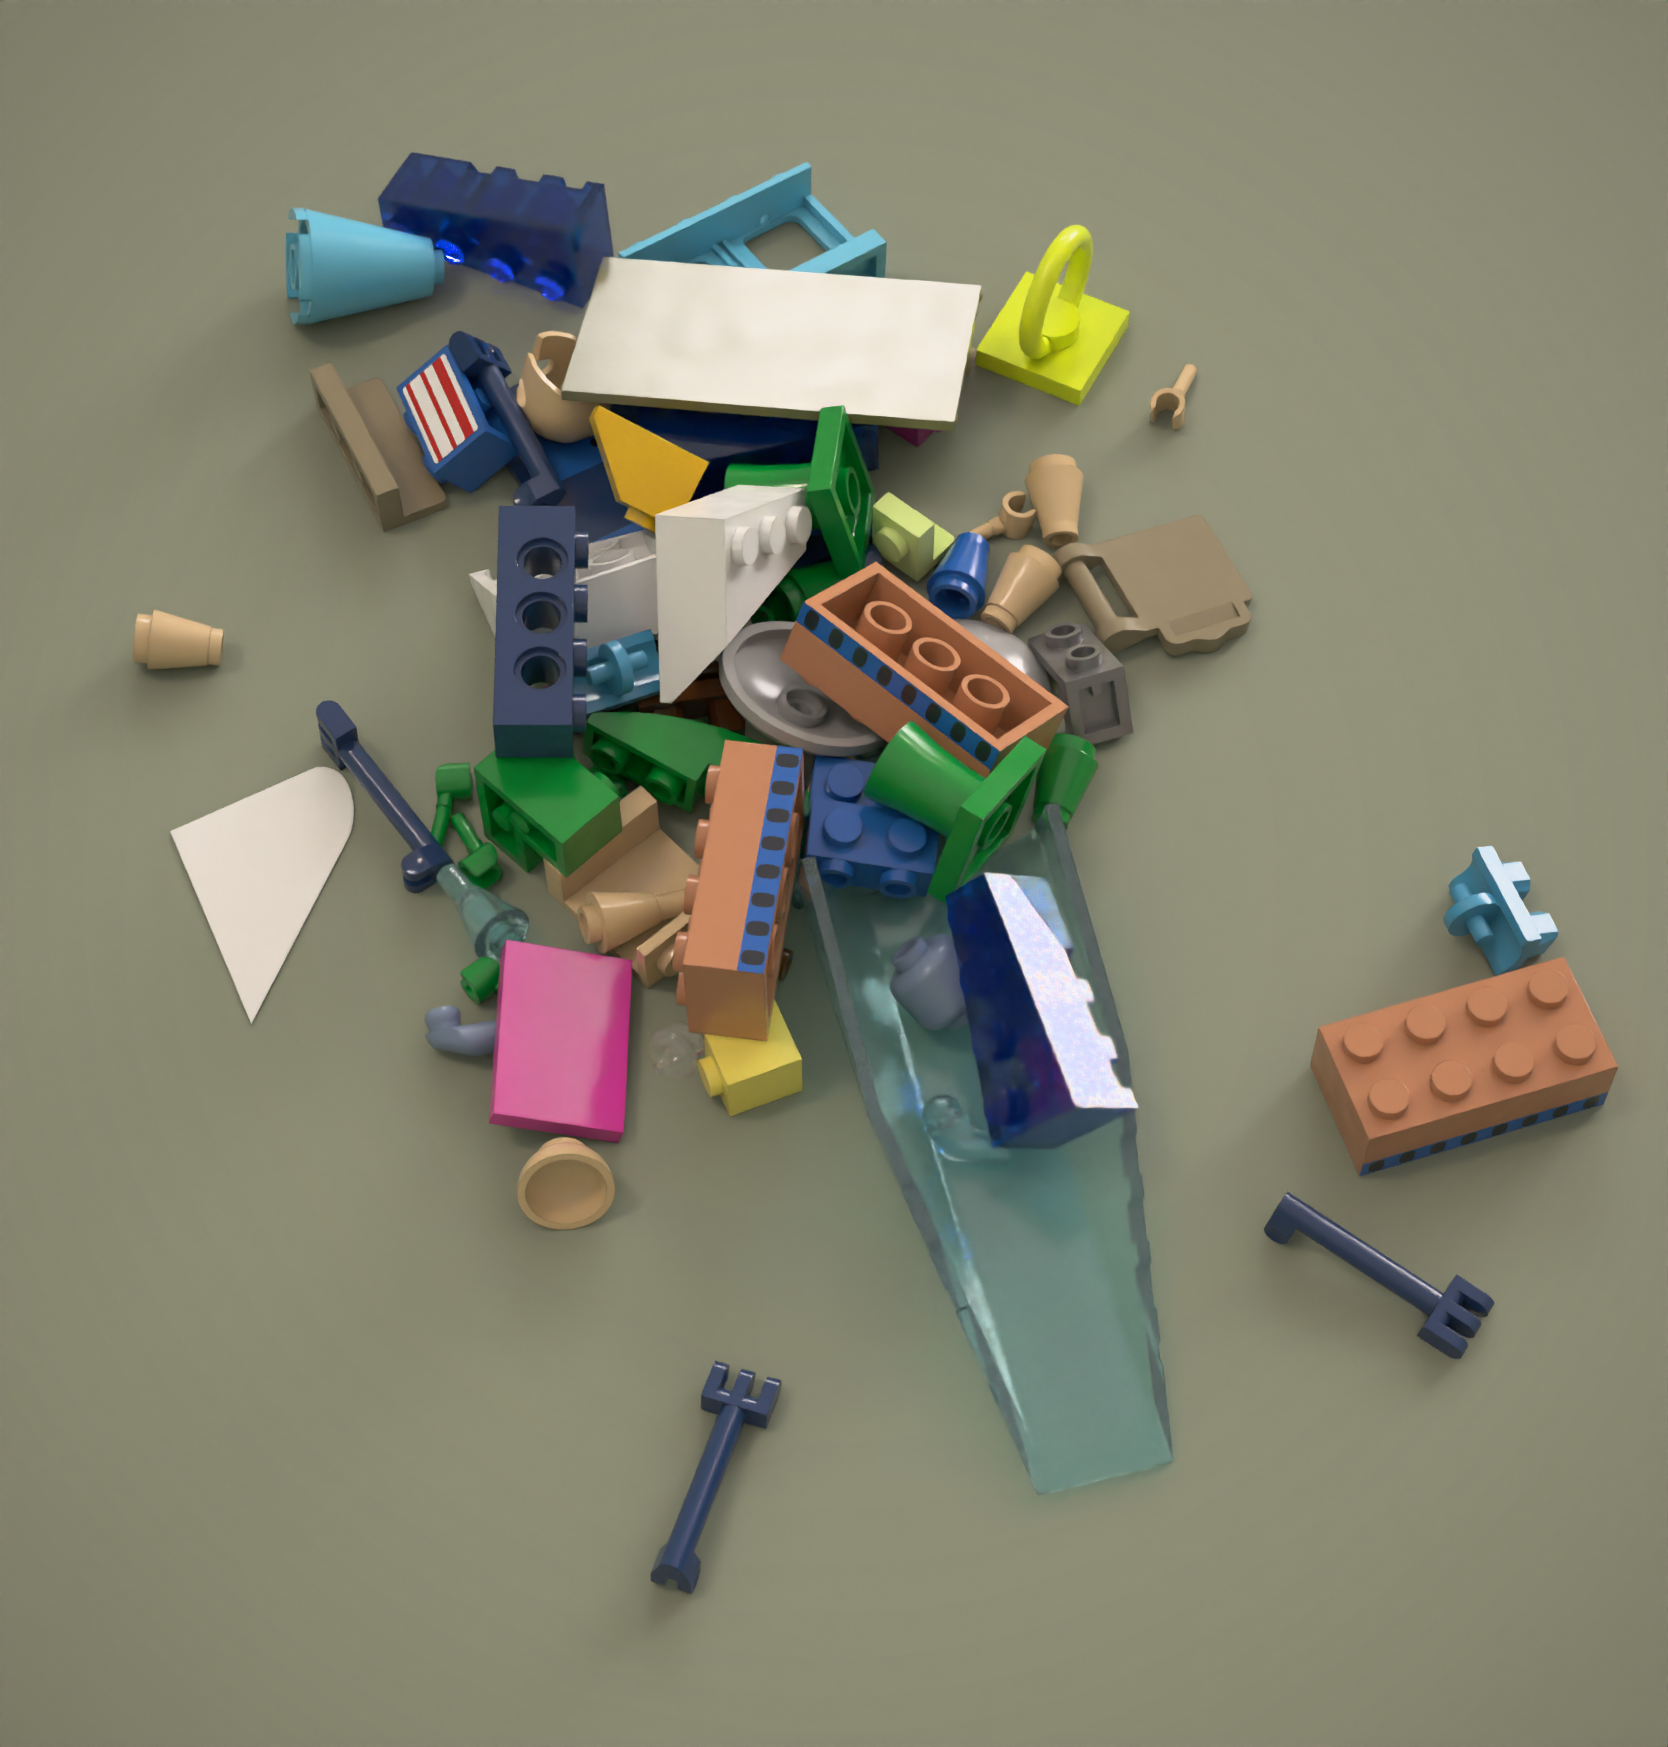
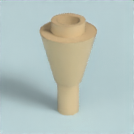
(620, 916)

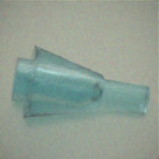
(485, 916)

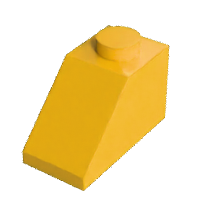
(644, 468)

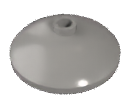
(781, 702)

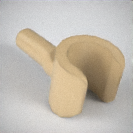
(1174, 397)
(1009, 521)

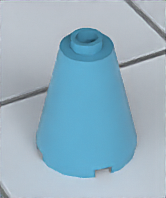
(354, 266)

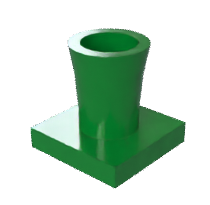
(834, 485)
(954, 800)

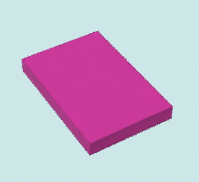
(561, 1041)

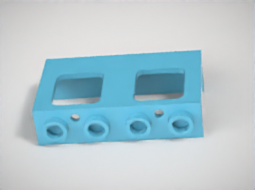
(721, 231)

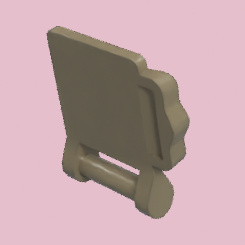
(1170, 581)

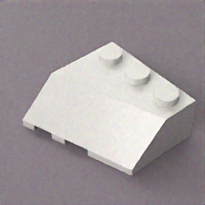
(717, 569)
(619, 589)

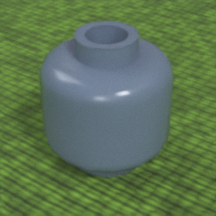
(929, 982)

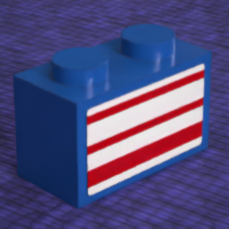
(454, 423)

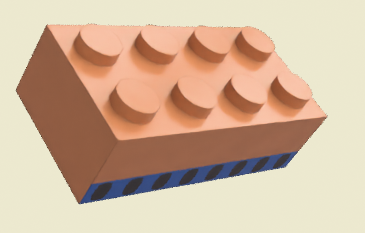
(904, 660)
(741, 890)
(1462, 1065)

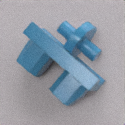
(620, 673)
(1492, 911)

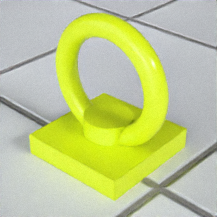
(1054, 331)

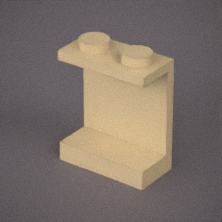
(633, 862)

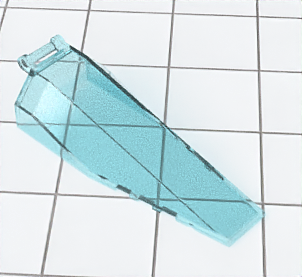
(1035, 1252)

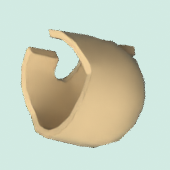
(541, 392)

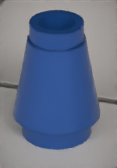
(961, 577)

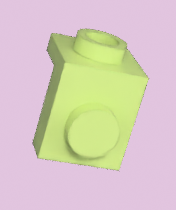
(908, 537)

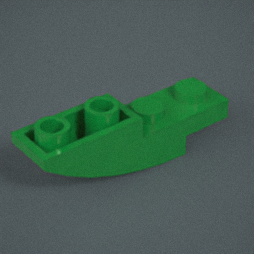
(659, 753)

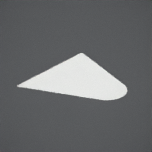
(264, 868)

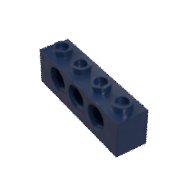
(525, 718)

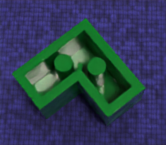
(546, 810)

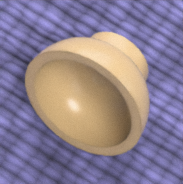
(565, 1185)

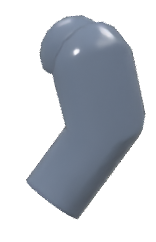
(449, 1035)

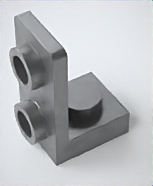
(1088, 680)

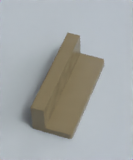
(377, 448)

